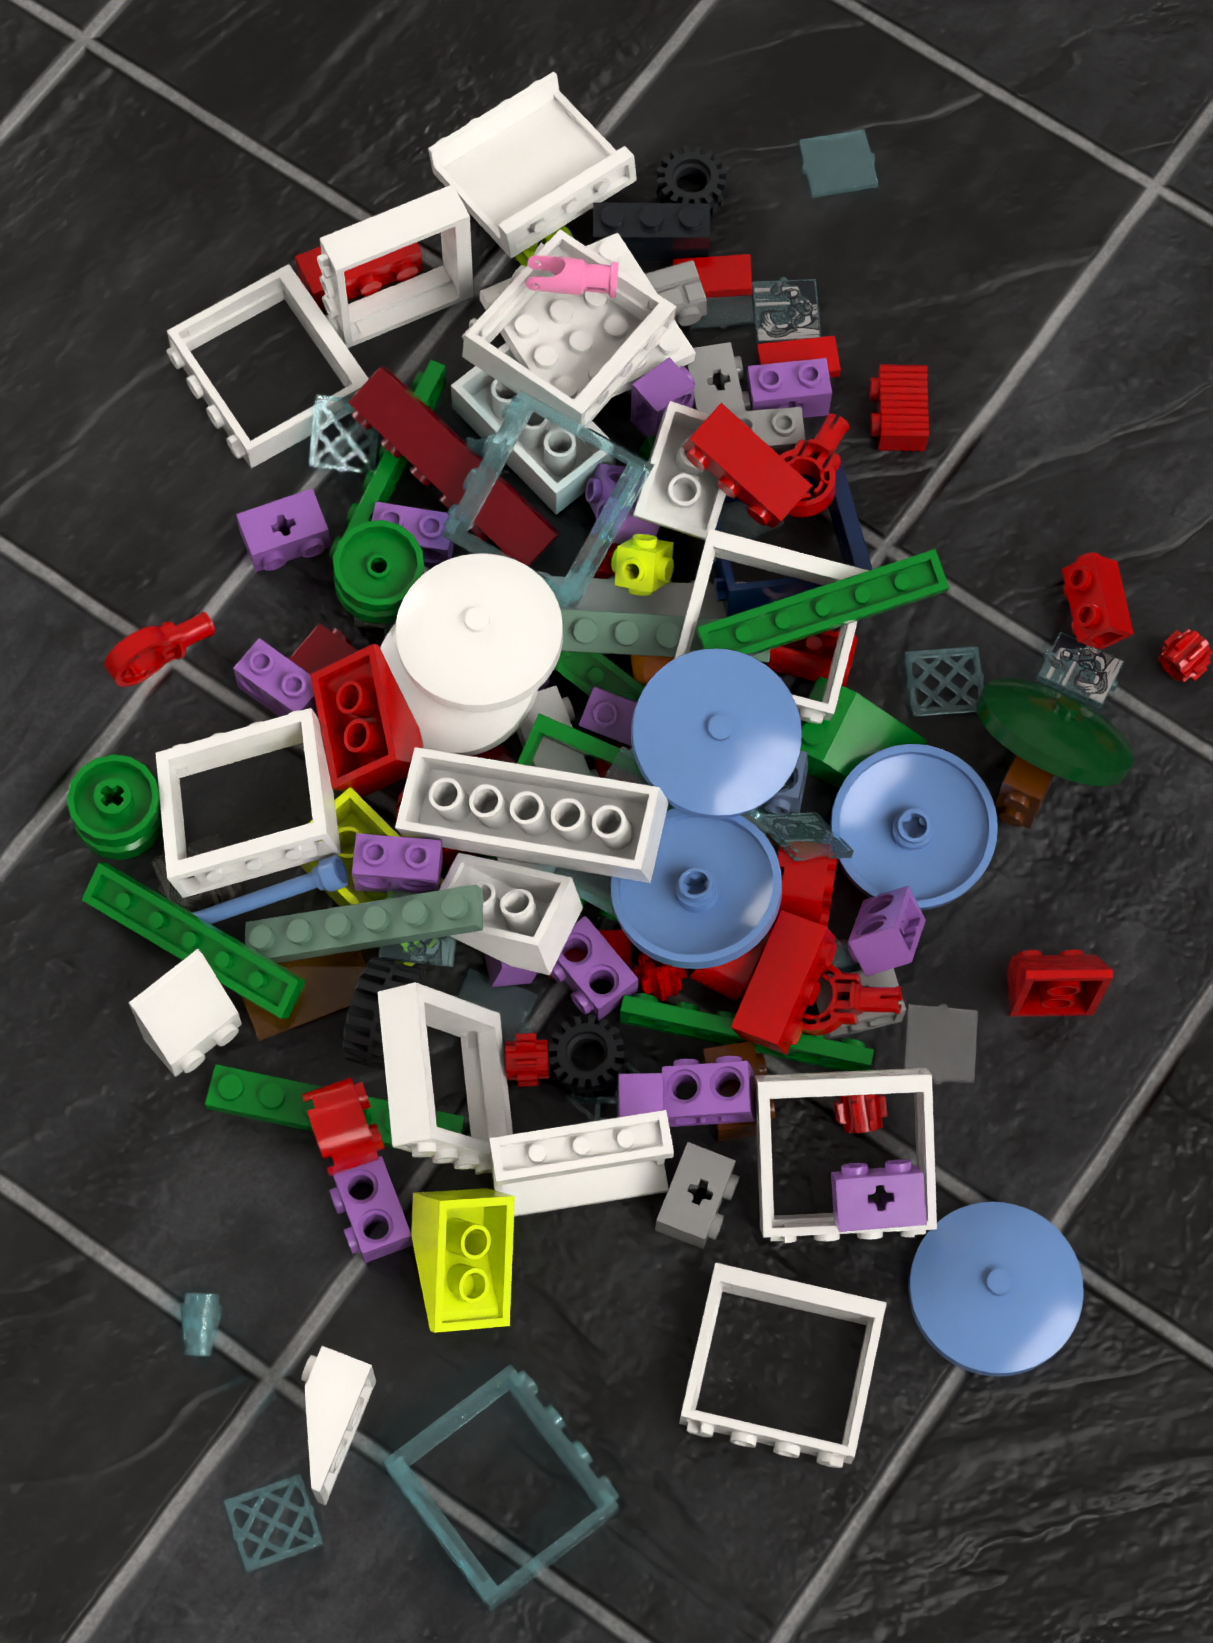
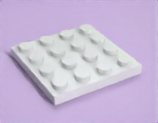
(575, 335)

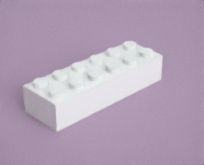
(533, 814)

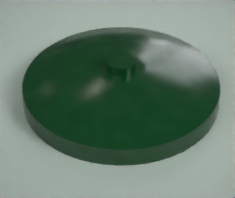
(1054, 732)

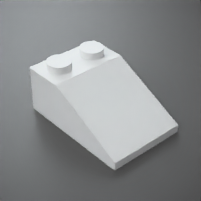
(676, 490)
(523, 911)
(186, 1014)
(335, 1401)

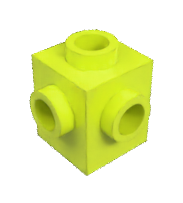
(643, 564)

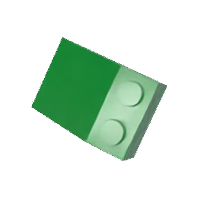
(850, 735)

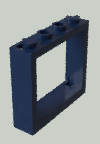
(751, 595)

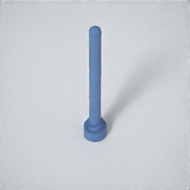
(328, 875)

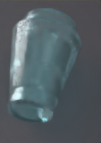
(200, 1322)

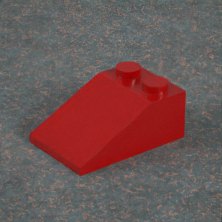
(364, 722)
(1056, 983)

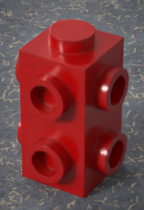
(1097, 601)

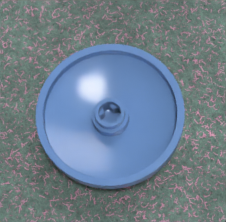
(716, 733)
(915, 823)
(708, 892)
(995, 1289)

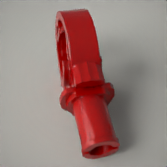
(818, 463)
(155, 648)
(861, 1000)

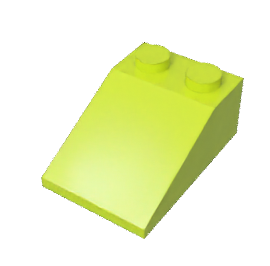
(464, 1257)

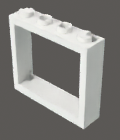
(384, 234)
(630, 295)
(232, 312)
(786, 563)
(258, 855)
(409, 1079)
(844, 1083)
(801, 1297)

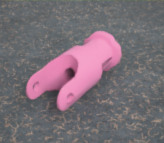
(573, 276)

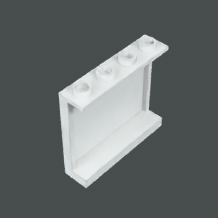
(530, 166)
(583, 1162)

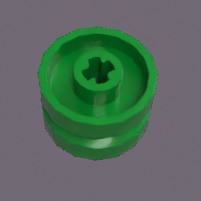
(381, 549)
(115, 807)

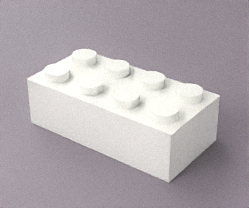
(545, 455)

